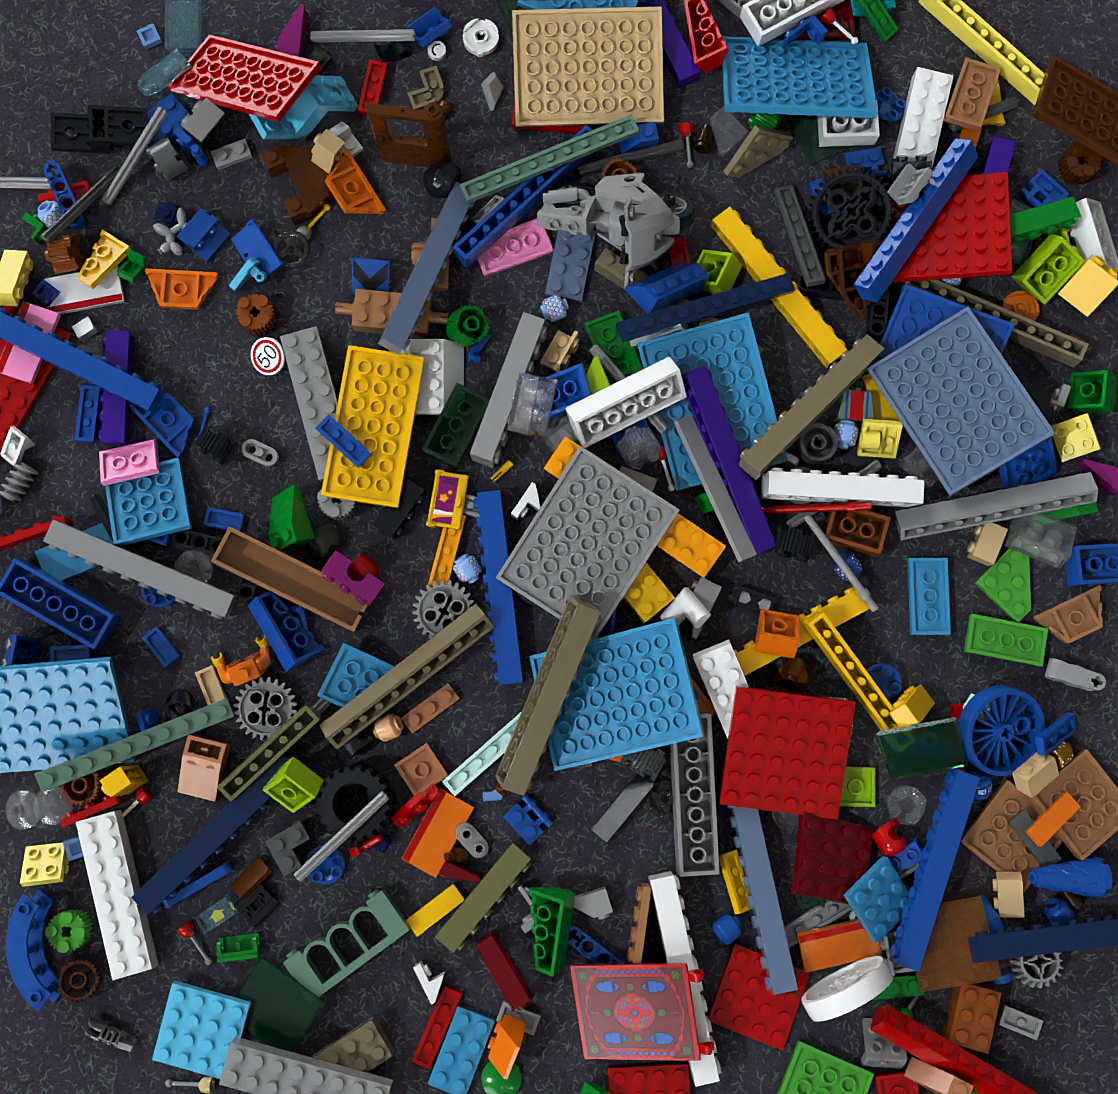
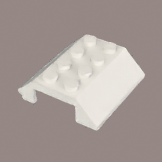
(440, 373)

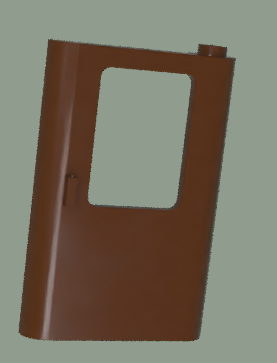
(410, 149)

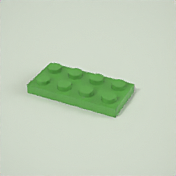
(1006, 640)

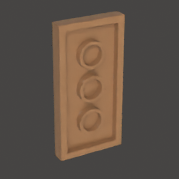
(972, 94)
(640, 915)

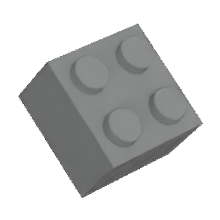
(202, 121)

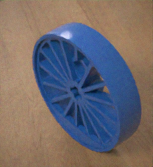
(1001, 728)

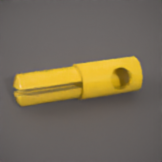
(503, 469)

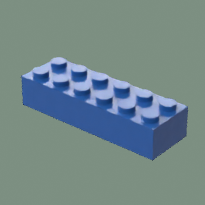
(58, 604)

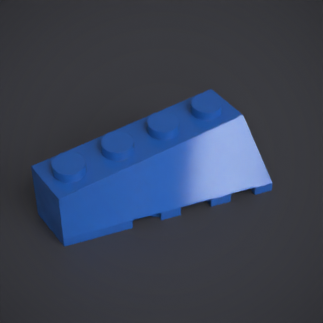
(283, 631)

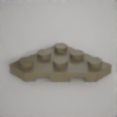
(759, 147)

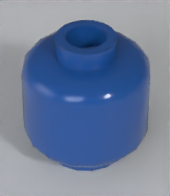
(1058, 911)
(726, 929)

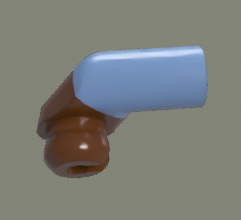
(495, 795)

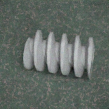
(18, 481)

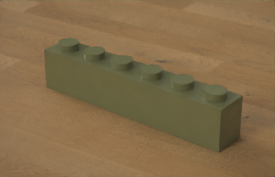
(269, 751)
(482, 898)

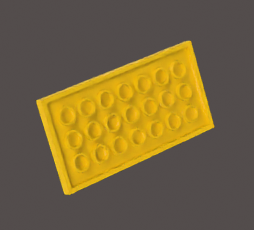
(379, 411)

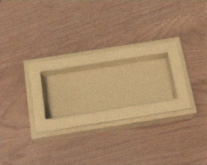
(210, 685)

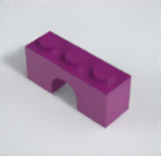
(336, 571)

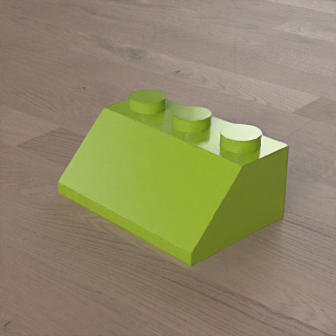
(1048, 268)

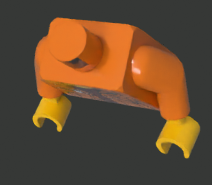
(245, 668)

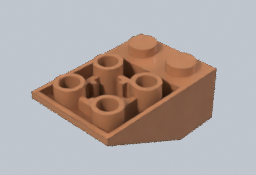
(203, 767)

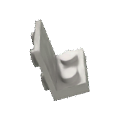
(880, 1051)

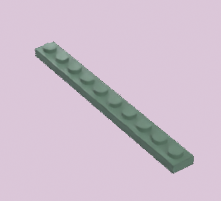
(549, 159)
(134, 745)

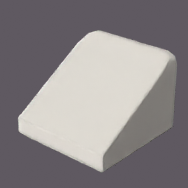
(85, 329)

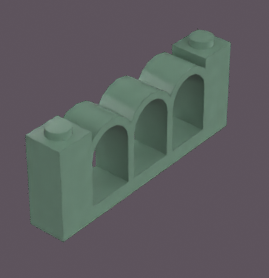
(389, 916)

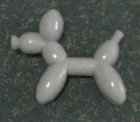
(163, 230)

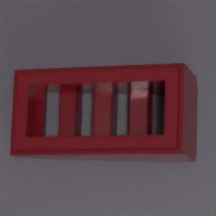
(459, 872)

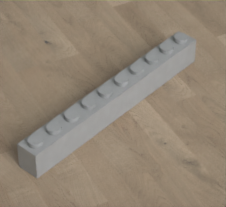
(996, 506)
(140, 568)

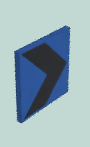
(370, 274)

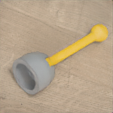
(306, 230)

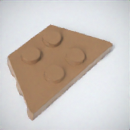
(1074, 616)

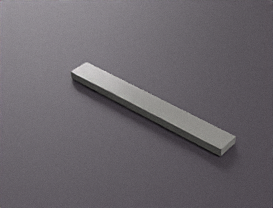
(715, 488)
(820, 917)

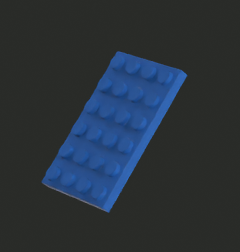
(921, 311)

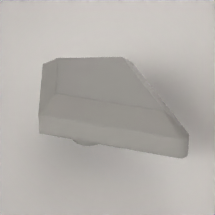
(492, 89)

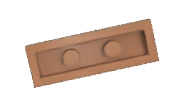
(430, 708)

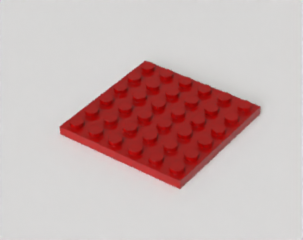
(966, 236)
(786, 752)

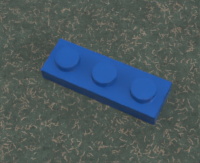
(88, 414)
(343, 441)
(1055, 733)

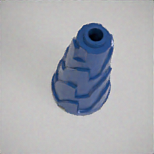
(1083, 877)

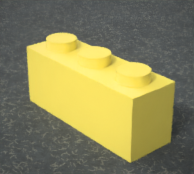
(14, 274)

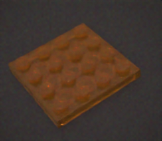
(948, 953)

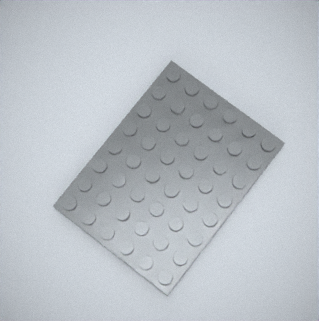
(587, 539)

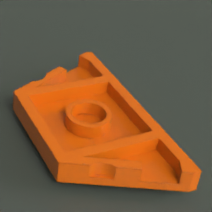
(352, 188)
(181, 288)

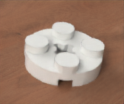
(480, 27)

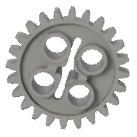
(427, 602)
(248, 705)

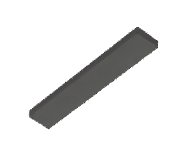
(799, 236)

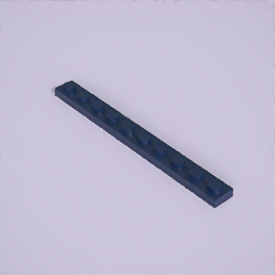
(704, 307)

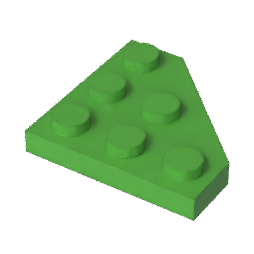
(1009, 584)

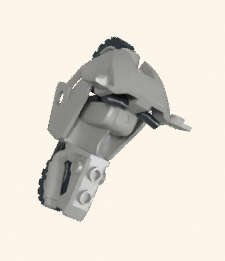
(621, 216)

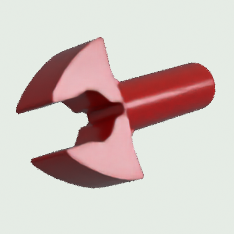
(365, 845)

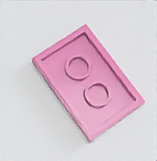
(129, 462)

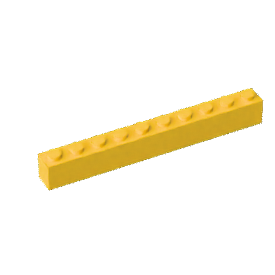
(793, 306)

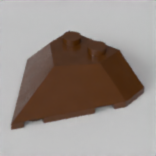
(845, 266)

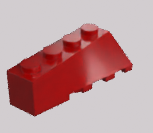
(706, 39)

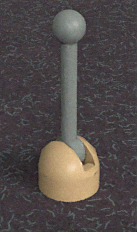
(205, 1085)

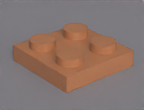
(421, 769)

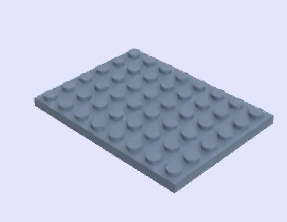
(960, 401)

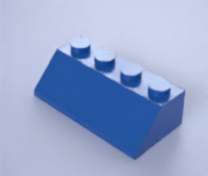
(668, 286)

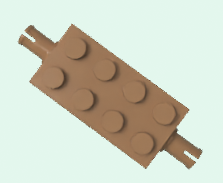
(374, 308)

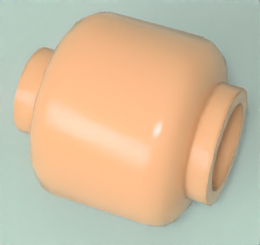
(387, 727)

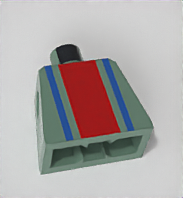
(855, 405)

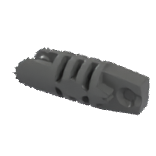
(110, 1035)

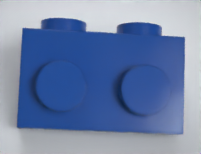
(429, 27)

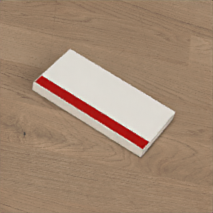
(77, 296)

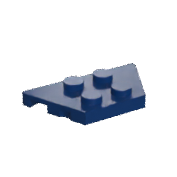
(169, 423)

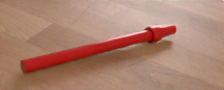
(850, 506)

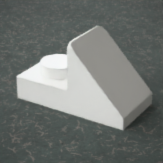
(344, 132)
(15, 445)
(529, 498)
(430, 985)

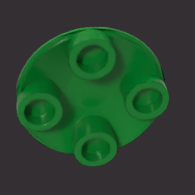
(495, 1084)

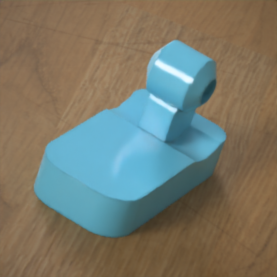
(249, 269)

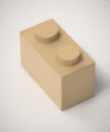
(327, 150)
(986, 543)
(1035, 774)
(1009, 894)

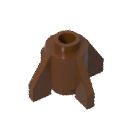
(792, 673)

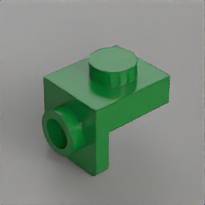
(36, 223)
(132, 267)

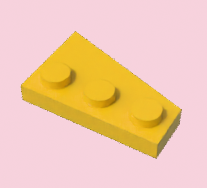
(105, 257)

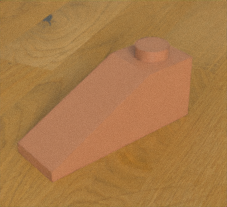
(935, 1079)

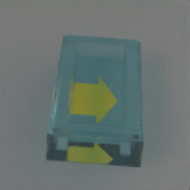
(216, 914)

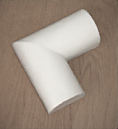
(688, 606)

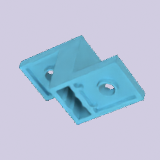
(318, 98)

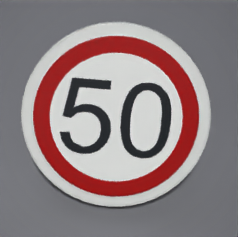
(267, 356)

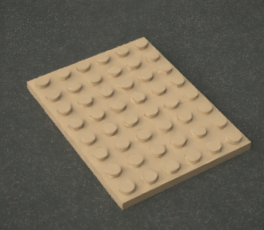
(587, 66)

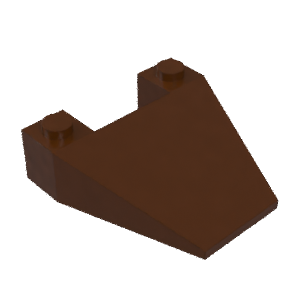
(307, 178)

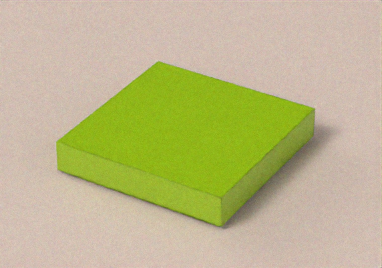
(858, 787)

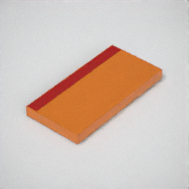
(437, 833)
(835, 945)

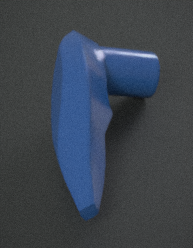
(477, 348)
(303, 615)

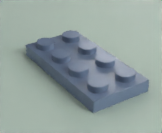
(570, 265)

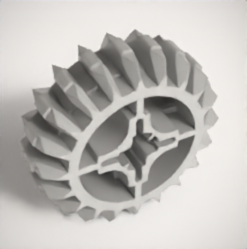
(1040, 977)

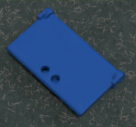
(253, 241)

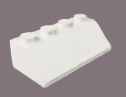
(1093, 234)

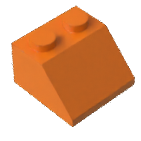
(777, 633)
(506, 1044)

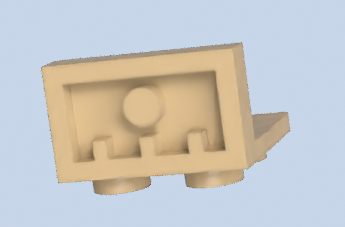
(560, 351)

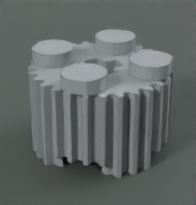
(334, 510)

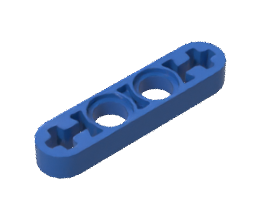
(63, 195)
(200, 882)
(597, 950)

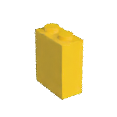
(1089, 285)

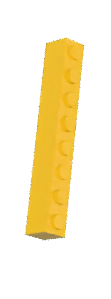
(837, 610)
(850, 670)

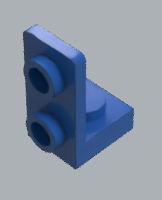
(812, 26)
(909, 856)

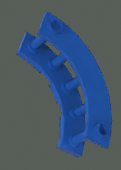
(27, 950)

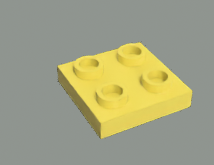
(1075, 437)
(879, 438)
(44, 864)

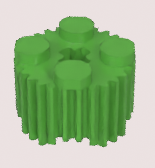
(59, 933)

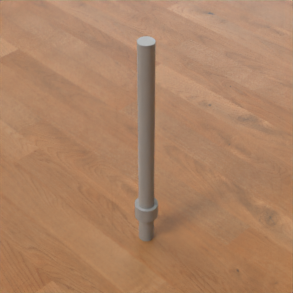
(863, 593)

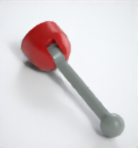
(686, 130)
(187, 931)

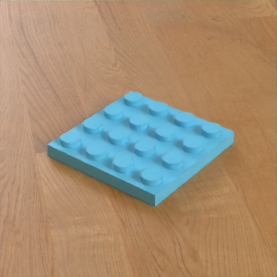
(199, 1028)

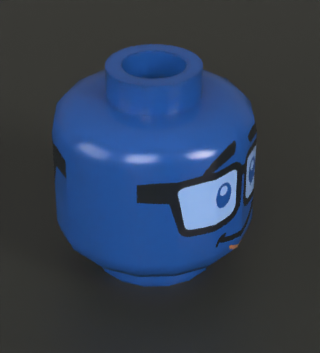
(984, 786)

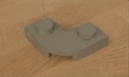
(432, 90)

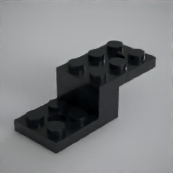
(98, 129)

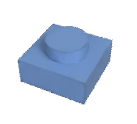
(149, 36)
(73, 848)

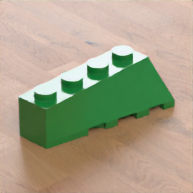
(1043, 220)
(552, 922)

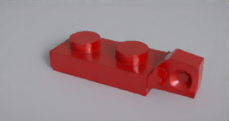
(78, 189)
(415, 806)

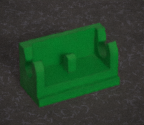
(238, 947)

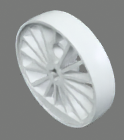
(847, 988)

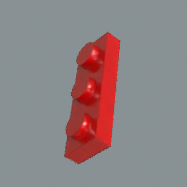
(373, 84)
(90, 810)

